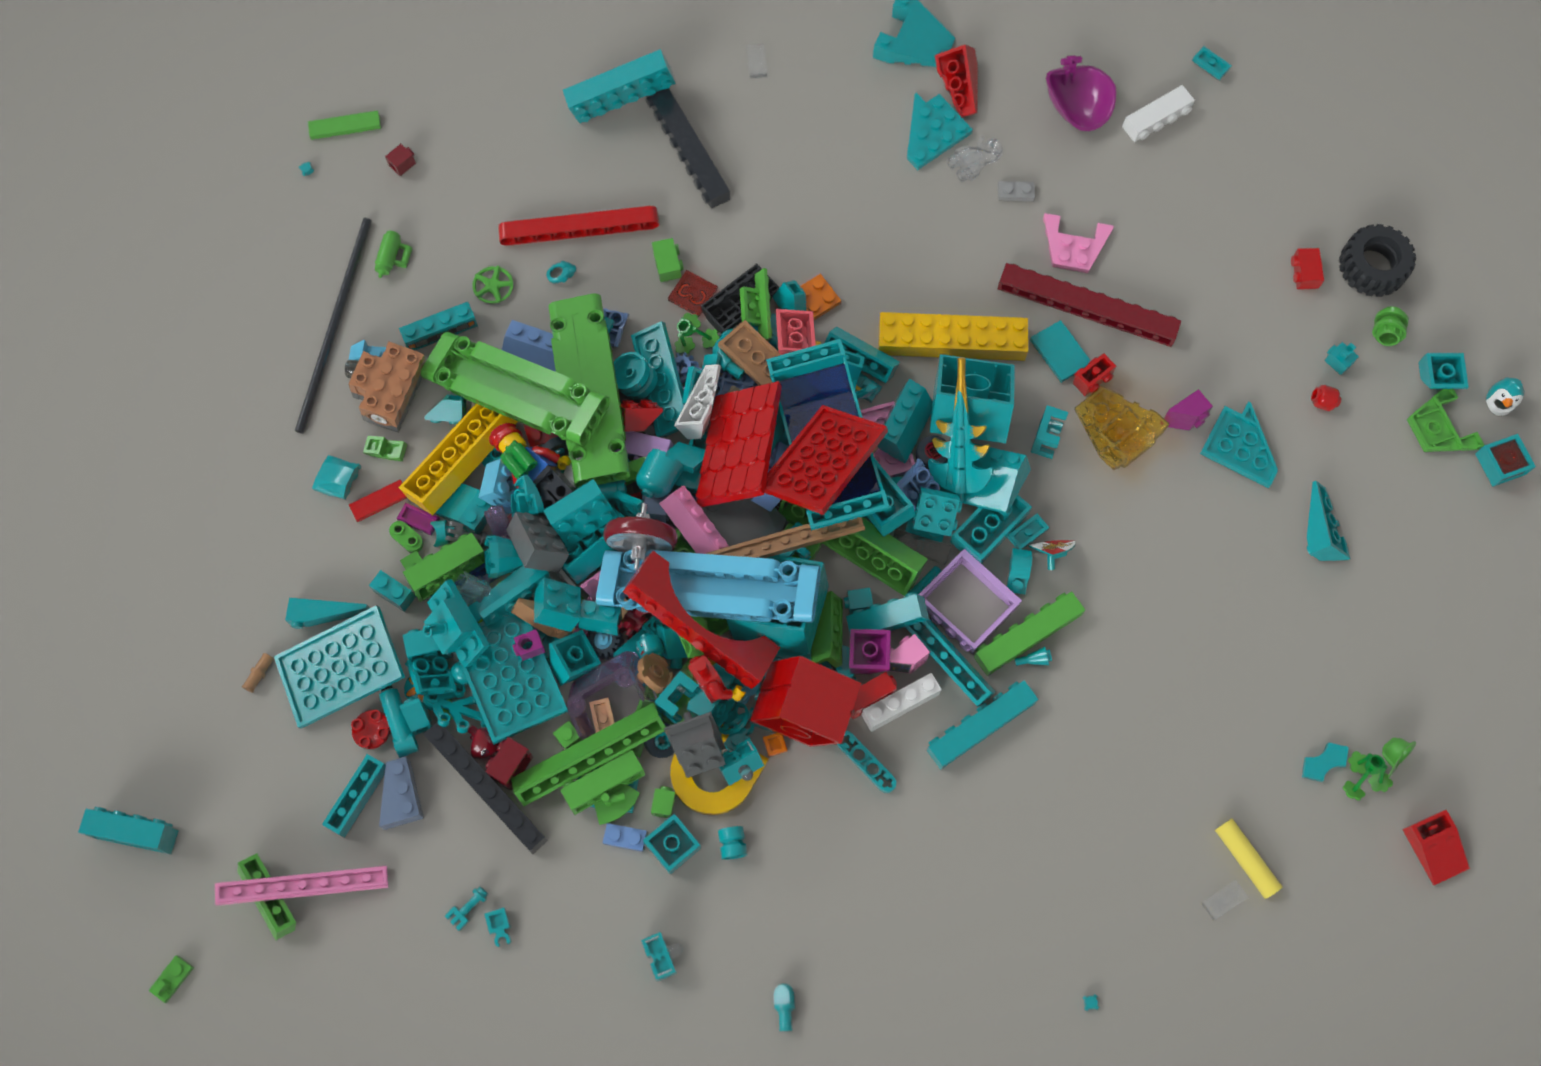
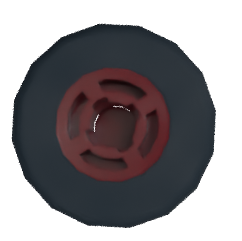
(924, 454)

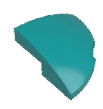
(526, 498)

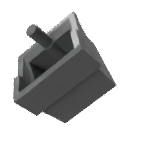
(697, 743)

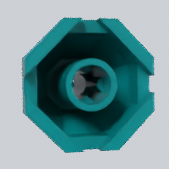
(500, 557)

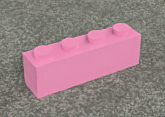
(692, 522)

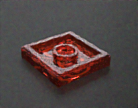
(692, 292)

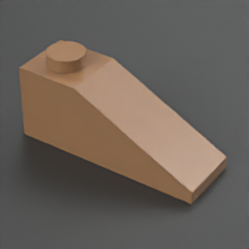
(525, 610)

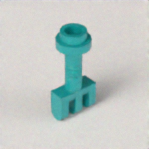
(479, 895)

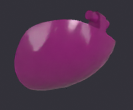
(1081, 93)

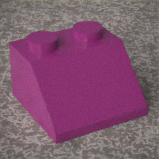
(1189, 412)
(869, 651)

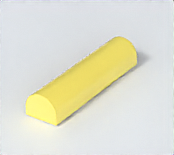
(1248, 858)

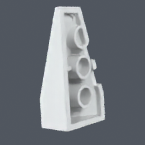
(697, 410)

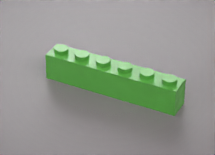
(1029, 633)

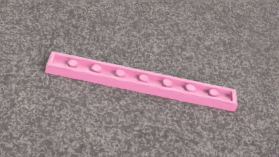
(300, 885)

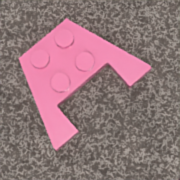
(1074, 251)

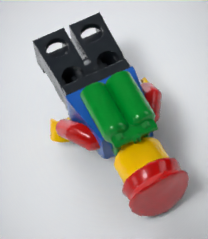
(532, 461)

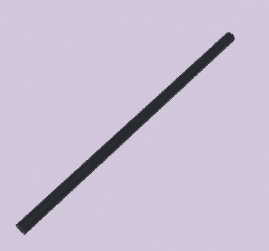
(333, 325)

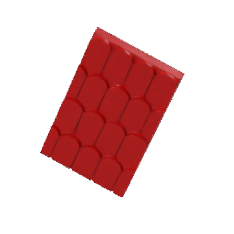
(740, 444)

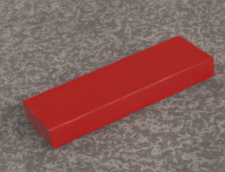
(377, 501)

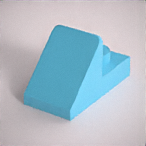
(358, 348)

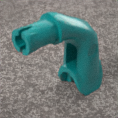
(725, 362)

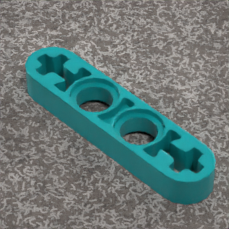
(867, 760)

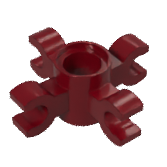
(633, 622)

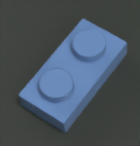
(624, 837)

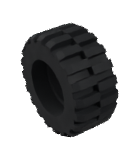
(1389, 244)

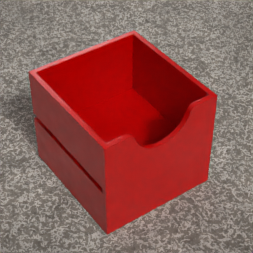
(805, 702)

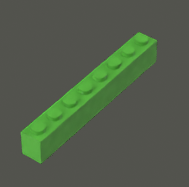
(588, 754)

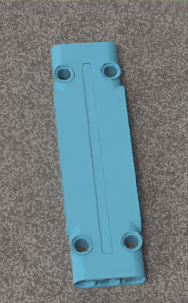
(721, 586)

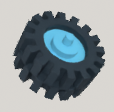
(605, 644)

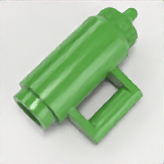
(388, 251)

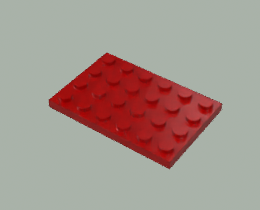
(823, 459)

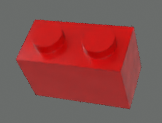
(1307, 268)

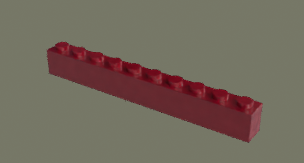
(1089, 304)

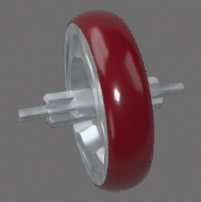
(639, 535)

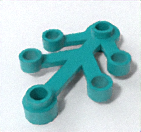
(455, 708)

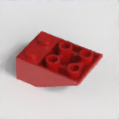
(1438, 846)

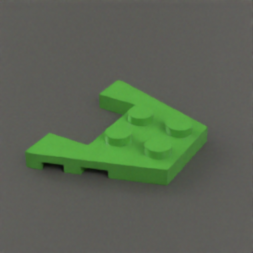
(1435, 429)

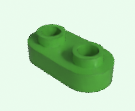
(405, 536)

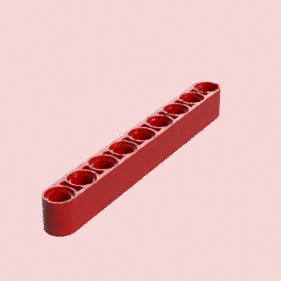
(578, 225)

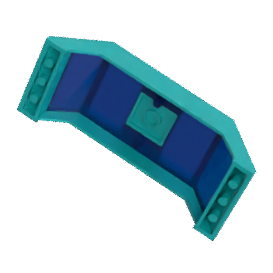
(816, 379)

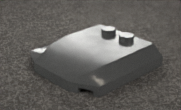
(744, 520)

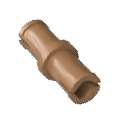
(258, 672)

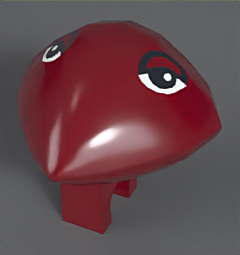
(481, 743)

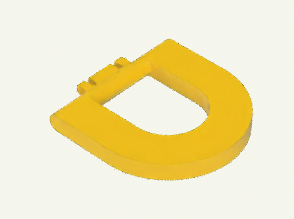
(711, 802)

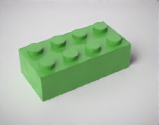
(444, 565)

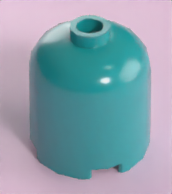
(658, 474)

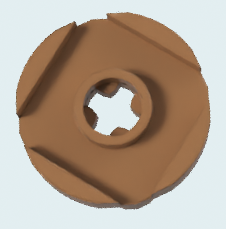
(654, 672)

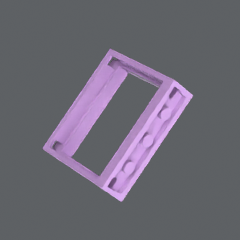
(987, 579)

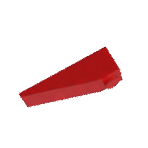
(960, 74)

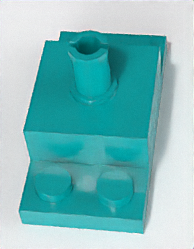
(454, 625)

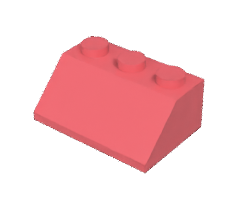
(794, 330)

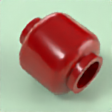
(1326, 397)

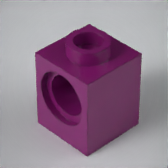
(536, 649)

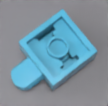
(497, 485)

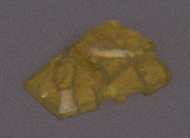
(1118, 427)

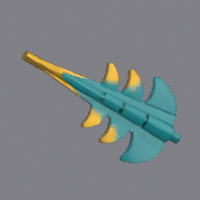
(959, 472)

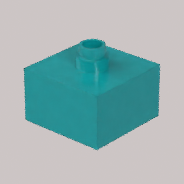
(988, 395)
(789, 636)

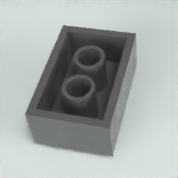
(537, 542)

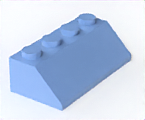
(529, 344)

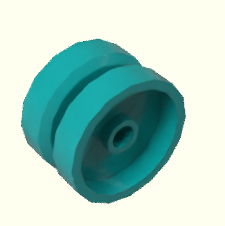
(634, 375)

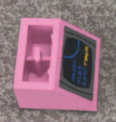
(908, 656)

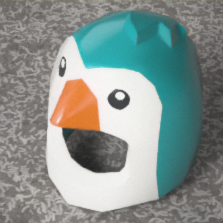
(1509, 392)

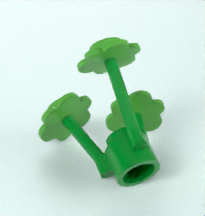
(687, 326)
(1367, 765)

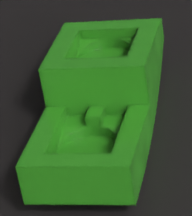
(385, 449)

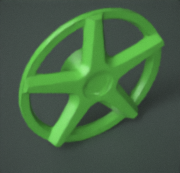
(492, 284)

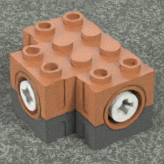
(387, 385)

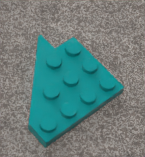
(934, 130)
(1241, 445)

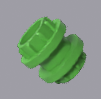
(1390, 326)

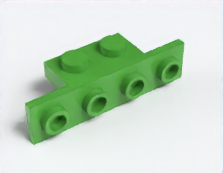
(755, 304)

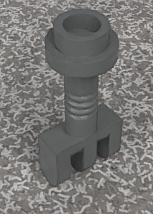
(458, 532)

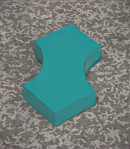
(1332, 756)

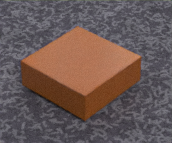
(774, 744)

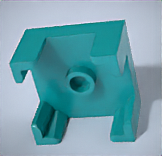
(1043, 433)
(672, 693)

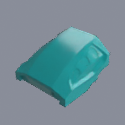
(336, 477)
(431, 676)

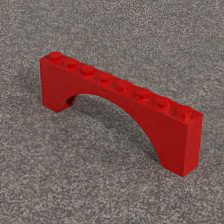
(654, 592)

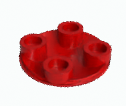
(370, 729)

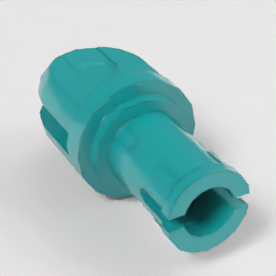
(784, 1003)

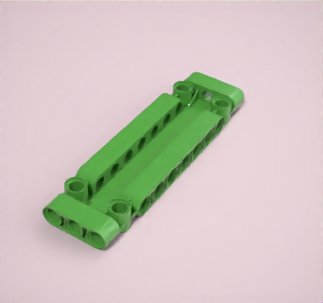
(585, 355)
(516, 388)

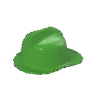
(1396, 751)

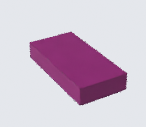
(417, 518)

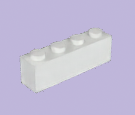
(1158, 113)
(901, 702)

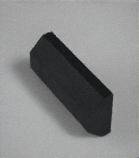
(724, 308)

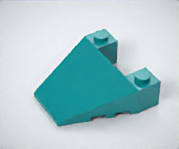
(918, 38)

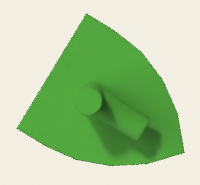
(615, 805)

